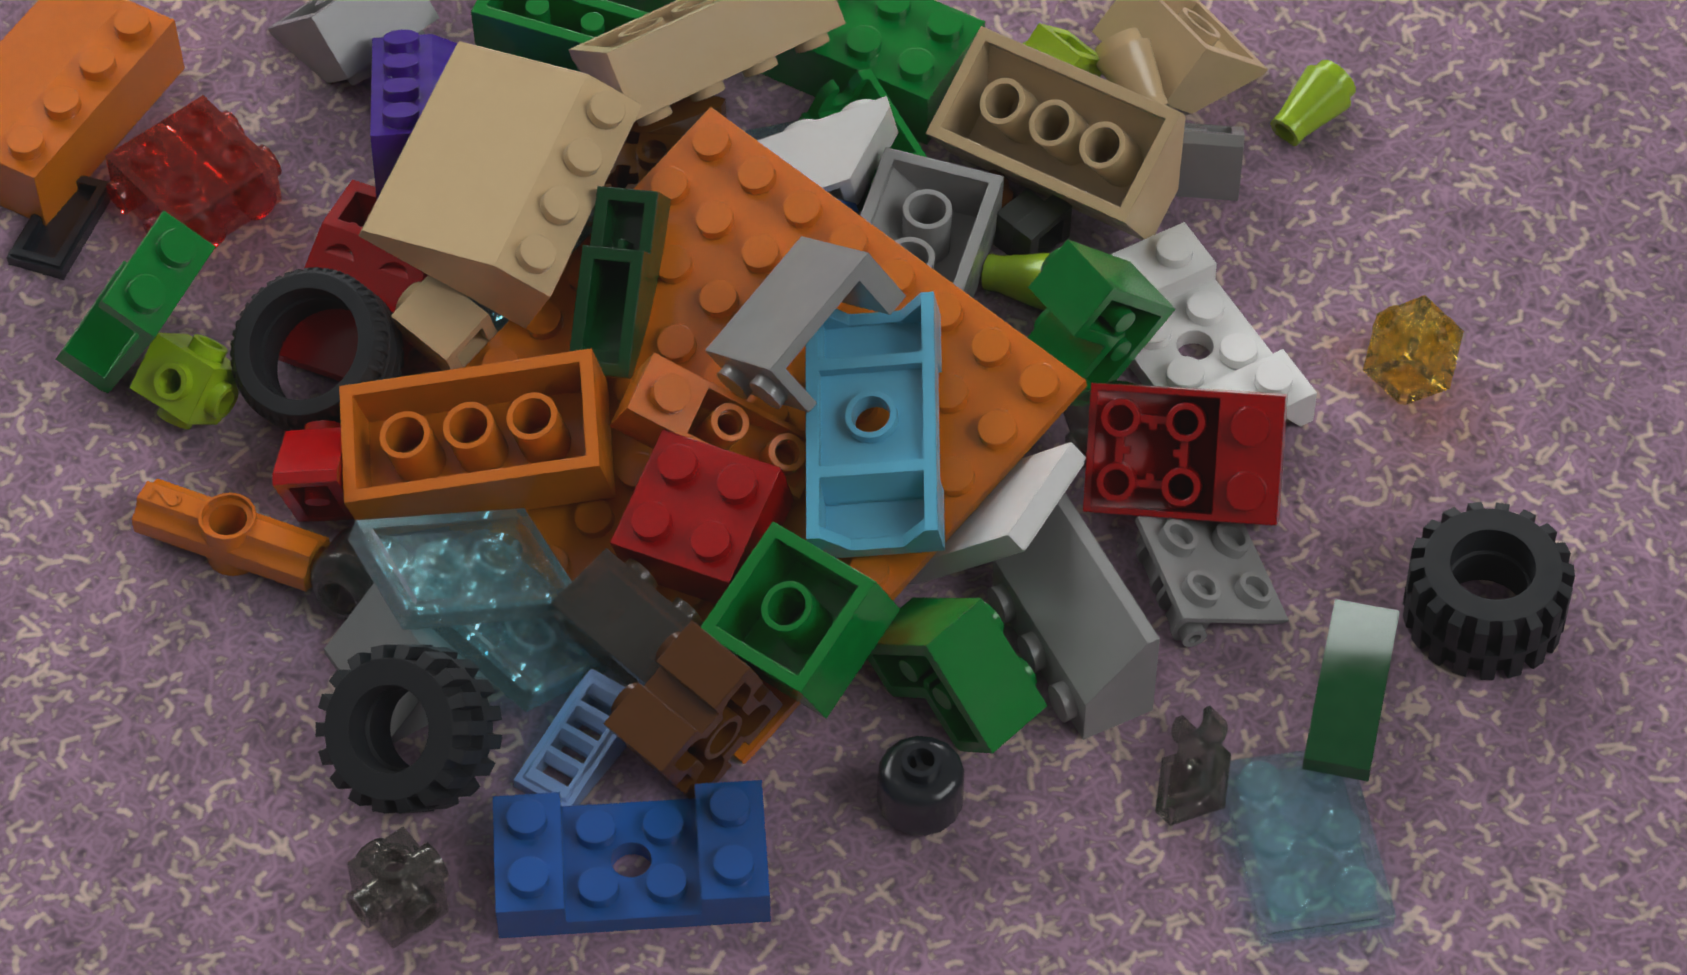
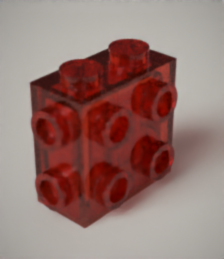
(197, 171)

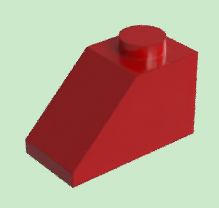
(311, 472)

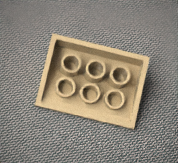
(501, 177)

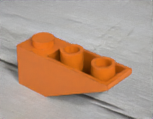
(691, 406)

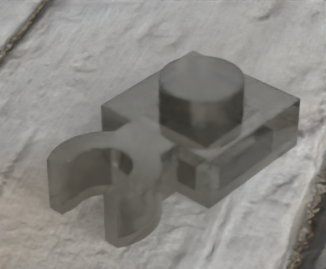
(1198, 774)

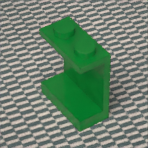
(135, 303)

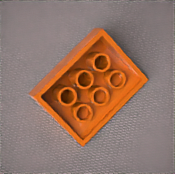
(73, 90)

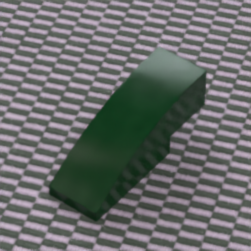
(619, 276)
(1351, 690)

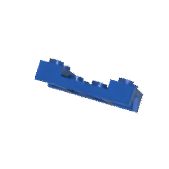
(560, 860)

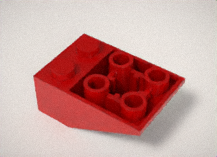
(329, 338)
(1185, 453)

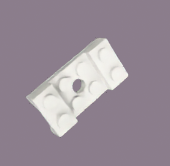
(1207, 316)

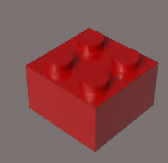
(699, 514)

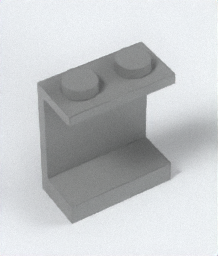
(787, 314)

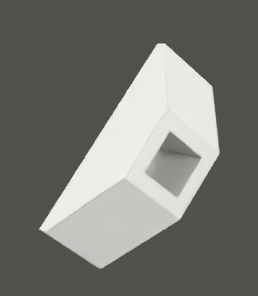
(840, 148)

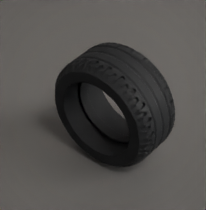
(276, 313)

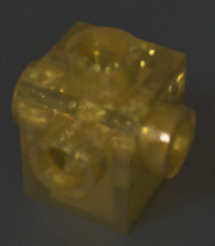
(1413, 350)

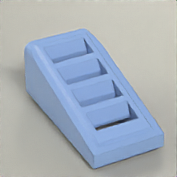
(586, 706)

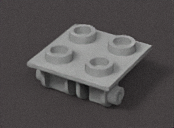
(1205, 575)

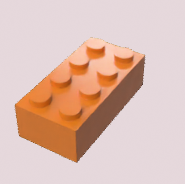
(478, 438)

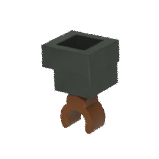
(1030, 223)

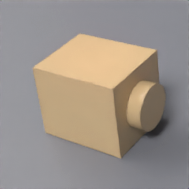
(442, 323)

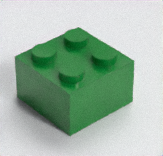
(801, 618)

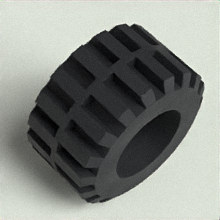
(1481, 630)
(360, 728)

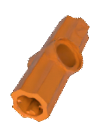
(228, 533)

